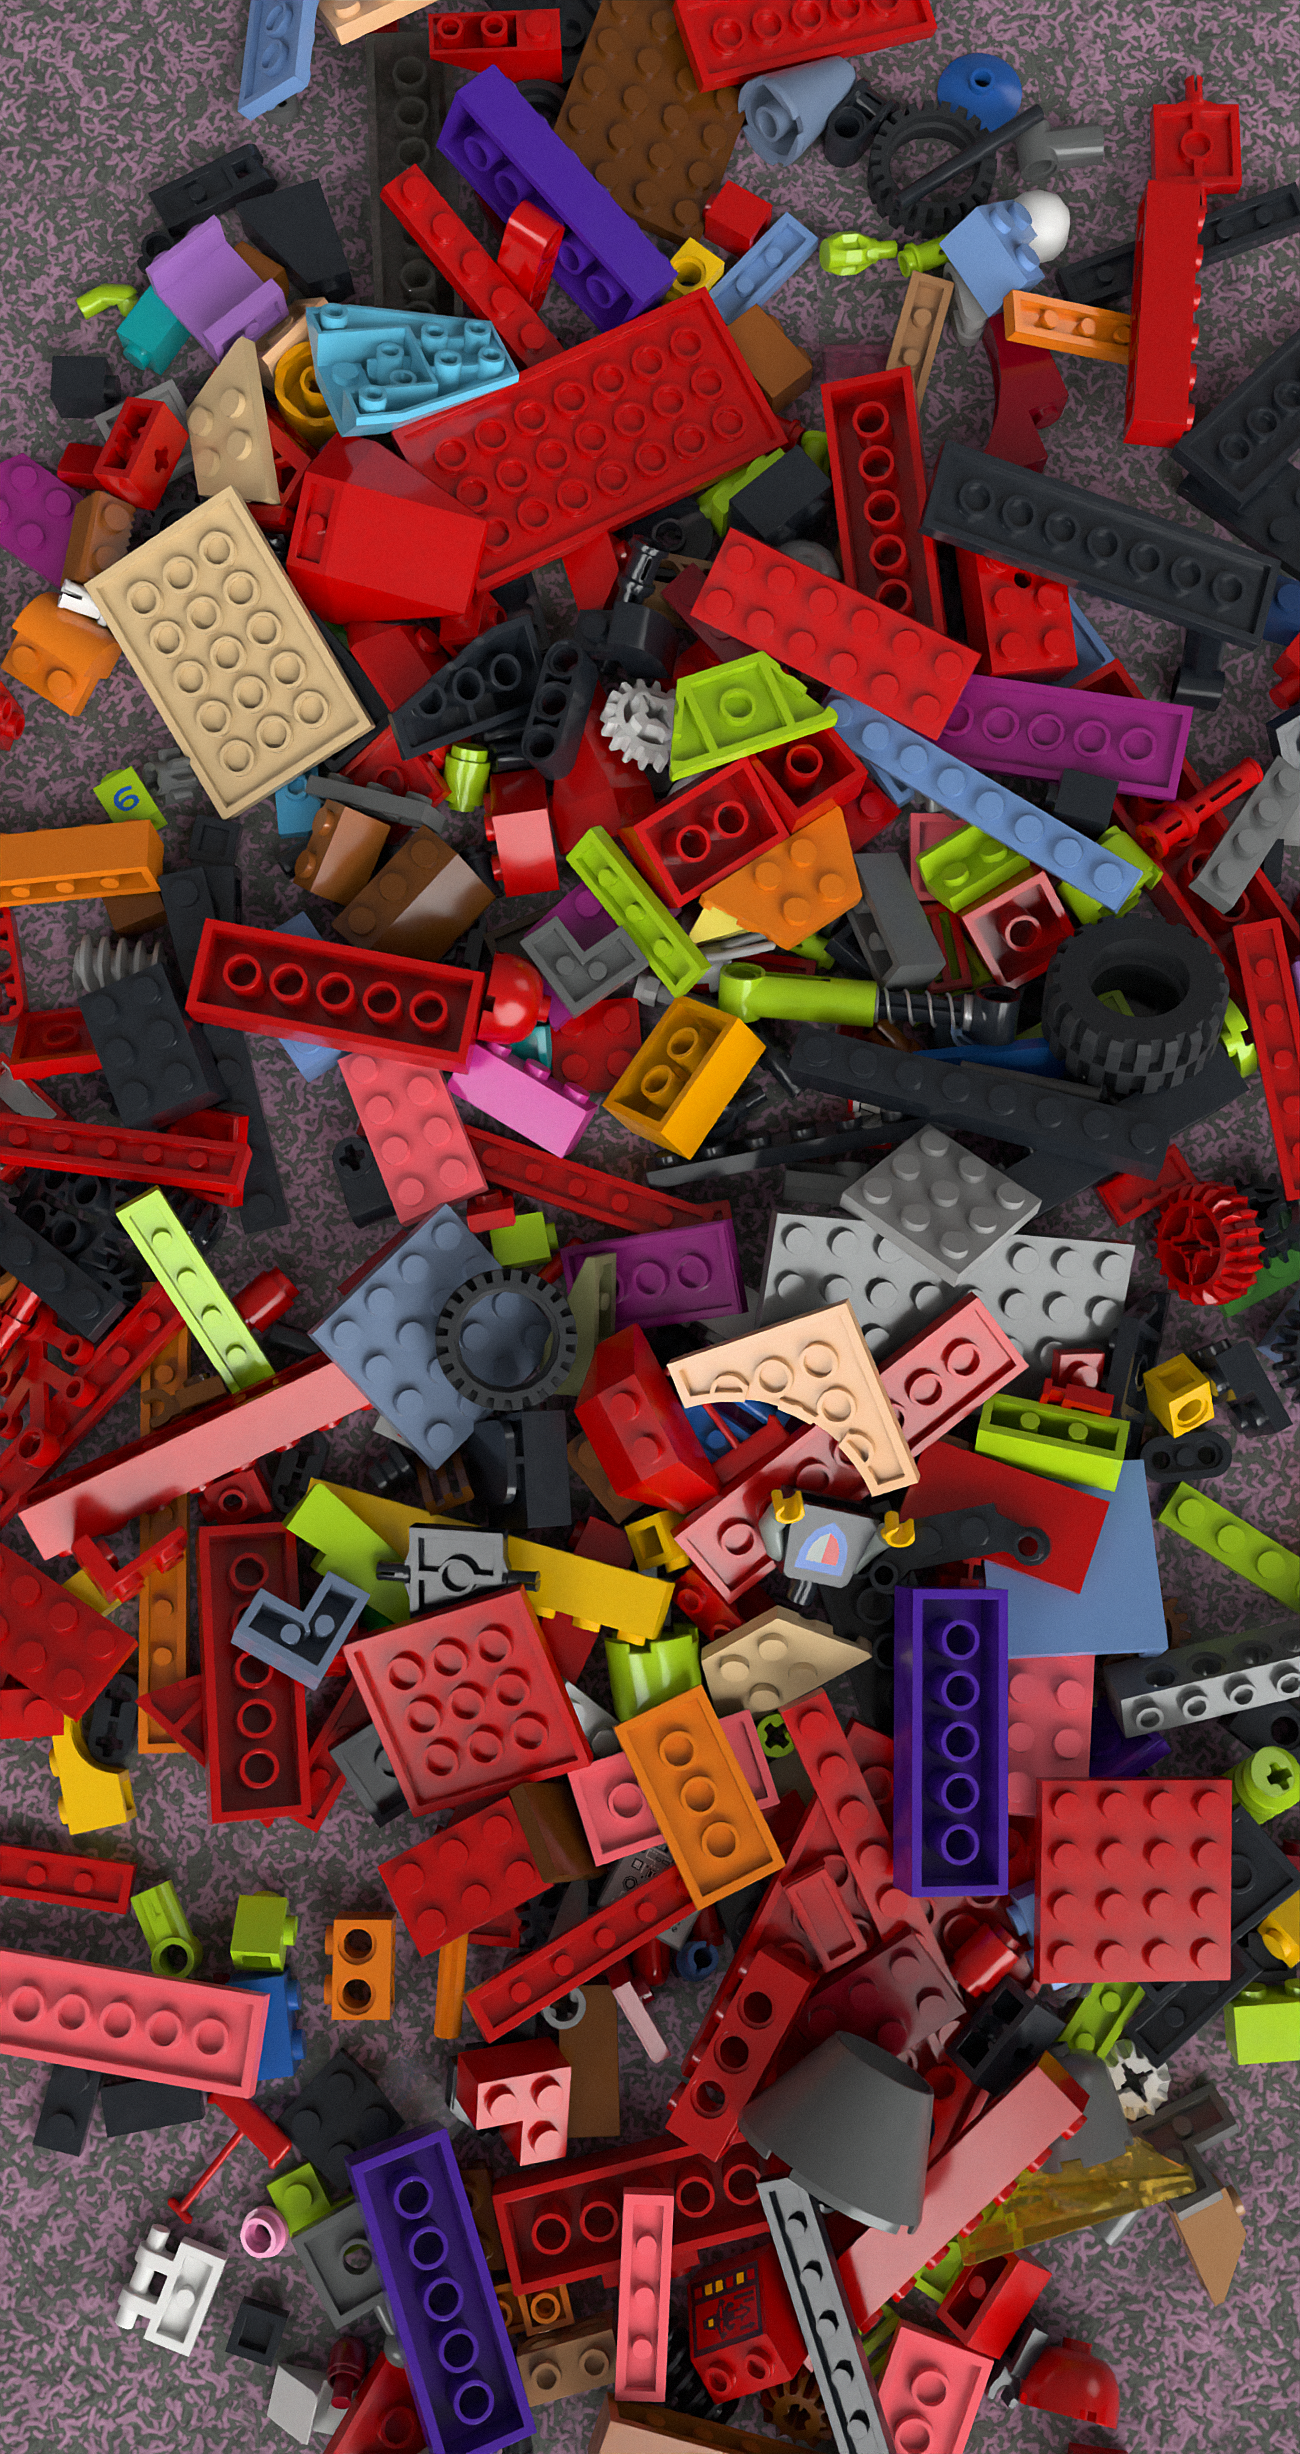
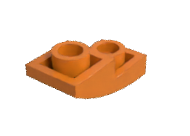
(534, 2311)

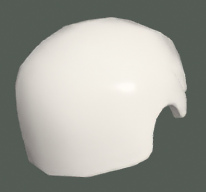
(1049, 221)

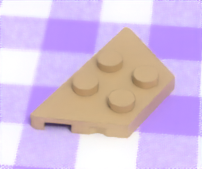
(232, 430)
(775, 1661)

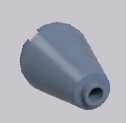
(793, 106)

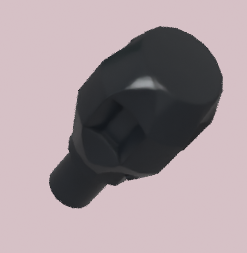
(736, 1112)

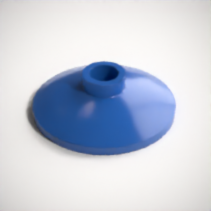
(991, 104)

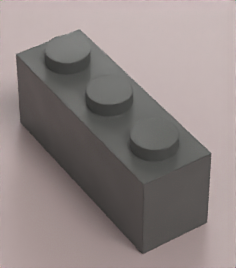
(893, 926)

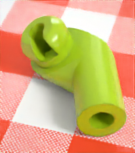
(107, 296)

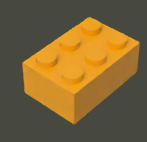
(684, 1075)

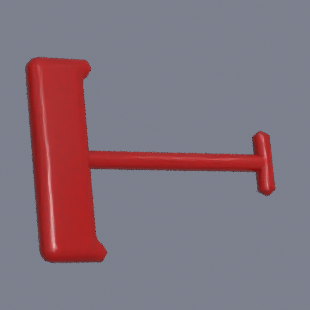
(748, 1451)
(250, 2122)

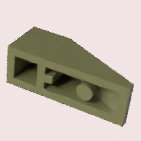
(593, 1308)

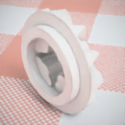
(1153, 2083)

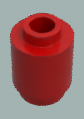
(265, 1299)
(985, 1958)

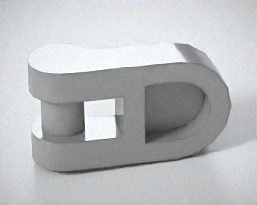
(964, 310)

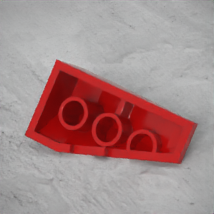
(599, 786)

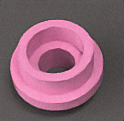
(255, 2239)

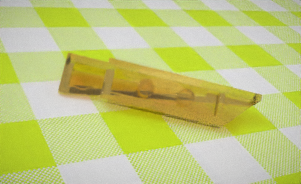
(1074, 2199)

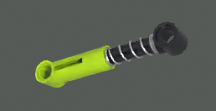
(755, 993)

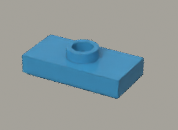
(296, 807)

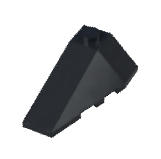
(473, 691)

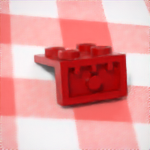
(125, 1583)

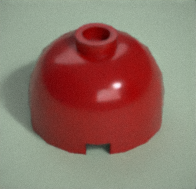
(512, 1000)
(1073, 2384)

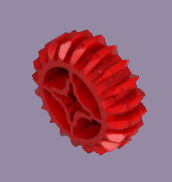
(1208, 1243)

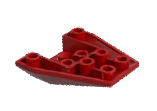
(381, 539)

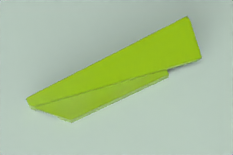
(348, 1549)

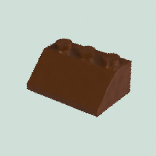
(415, 902)

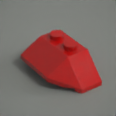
(398, 662)
(642, 1427)

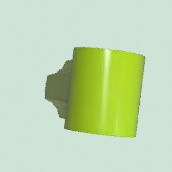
(164, 1925)

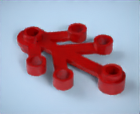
(36, 1443)

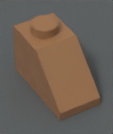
(1213, 2241)

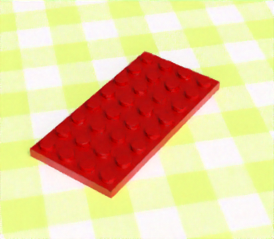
(598, 436)

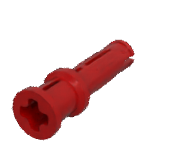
(1185, 816)

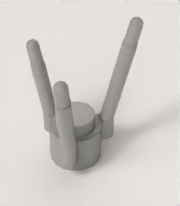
(722, 953)

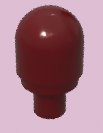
(346, 2369)

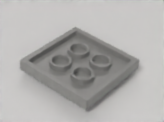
(940, 1204)

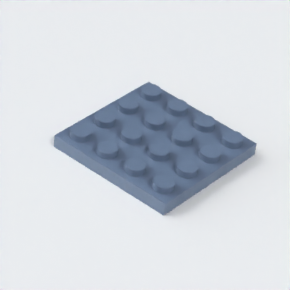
(387, 1331)

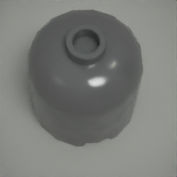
(1106, 2124)

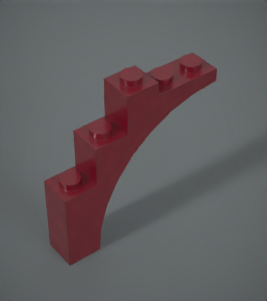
(1025, 396)

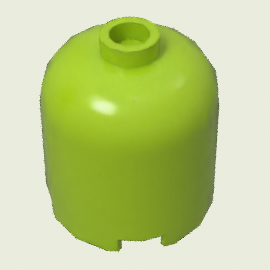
(654, 1671)

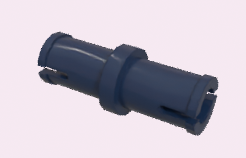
(694, 1961)

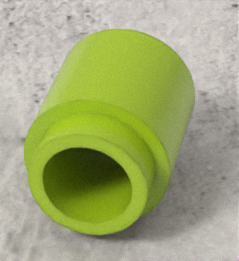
(466, 776)

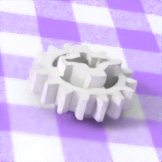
(645, 728)

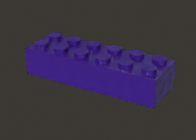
(516, 156)
(950, 1741)
(439, 2293)

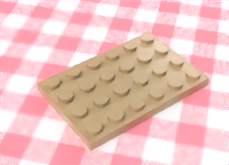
(229, 654)

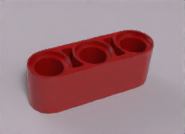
(530, 251)

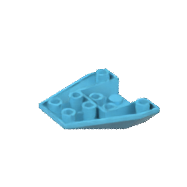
(401, 365)

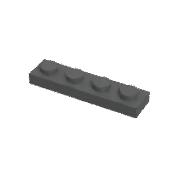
(1249, 836)

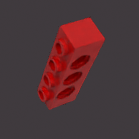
(695, 2116)

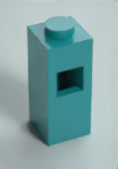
(151, 334)

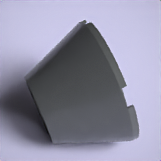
(850, 2129)

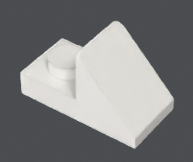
(303, 2402)

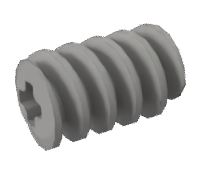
(104, 966)

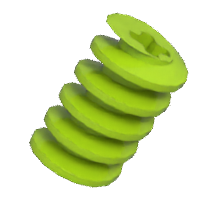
(1266, 1783)

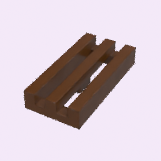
(449, 1499)

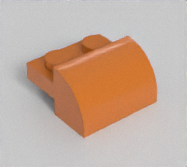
(60, 653)

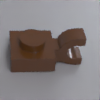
(196, 1394)

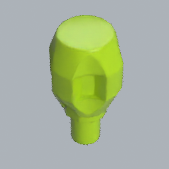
(853, 252)

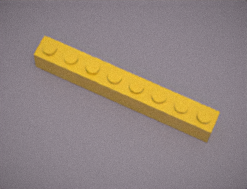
(569, 1582)

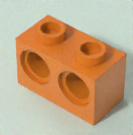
(373, 1966)

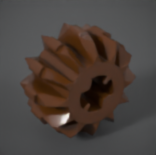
(797, 2409)

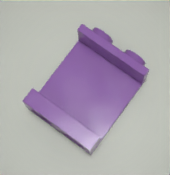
(215, 290)

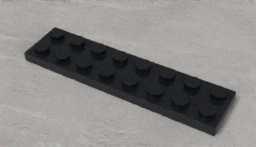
(1098, 545)

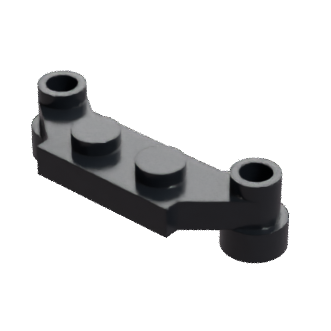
(955, 1538)

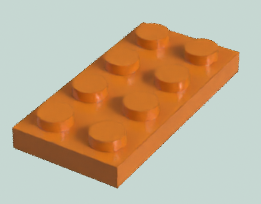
(699, 1796)

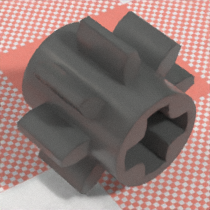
(169, 776)

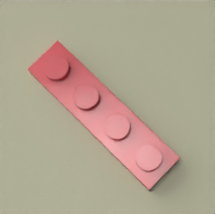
(644, 2294)

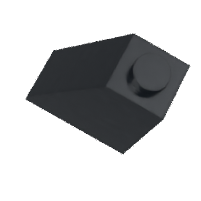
(300, 235)

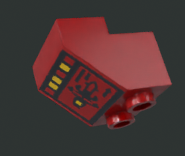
(744, 2325)

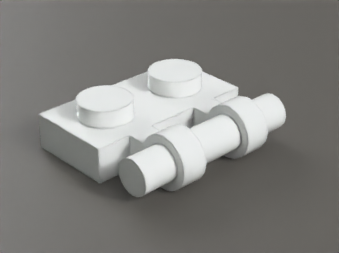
(185, 2295)

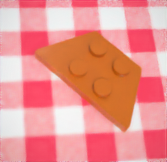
(793, 885)

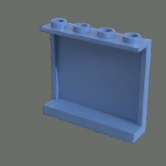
(1120, 1595)

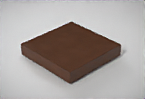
(555, 1832)

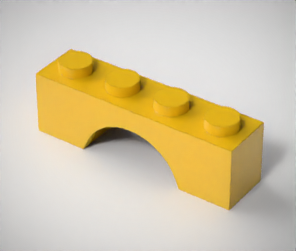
(92, 1791)

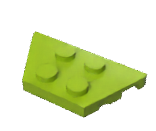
(739, 713)

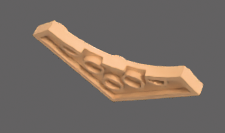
(817, 1372)

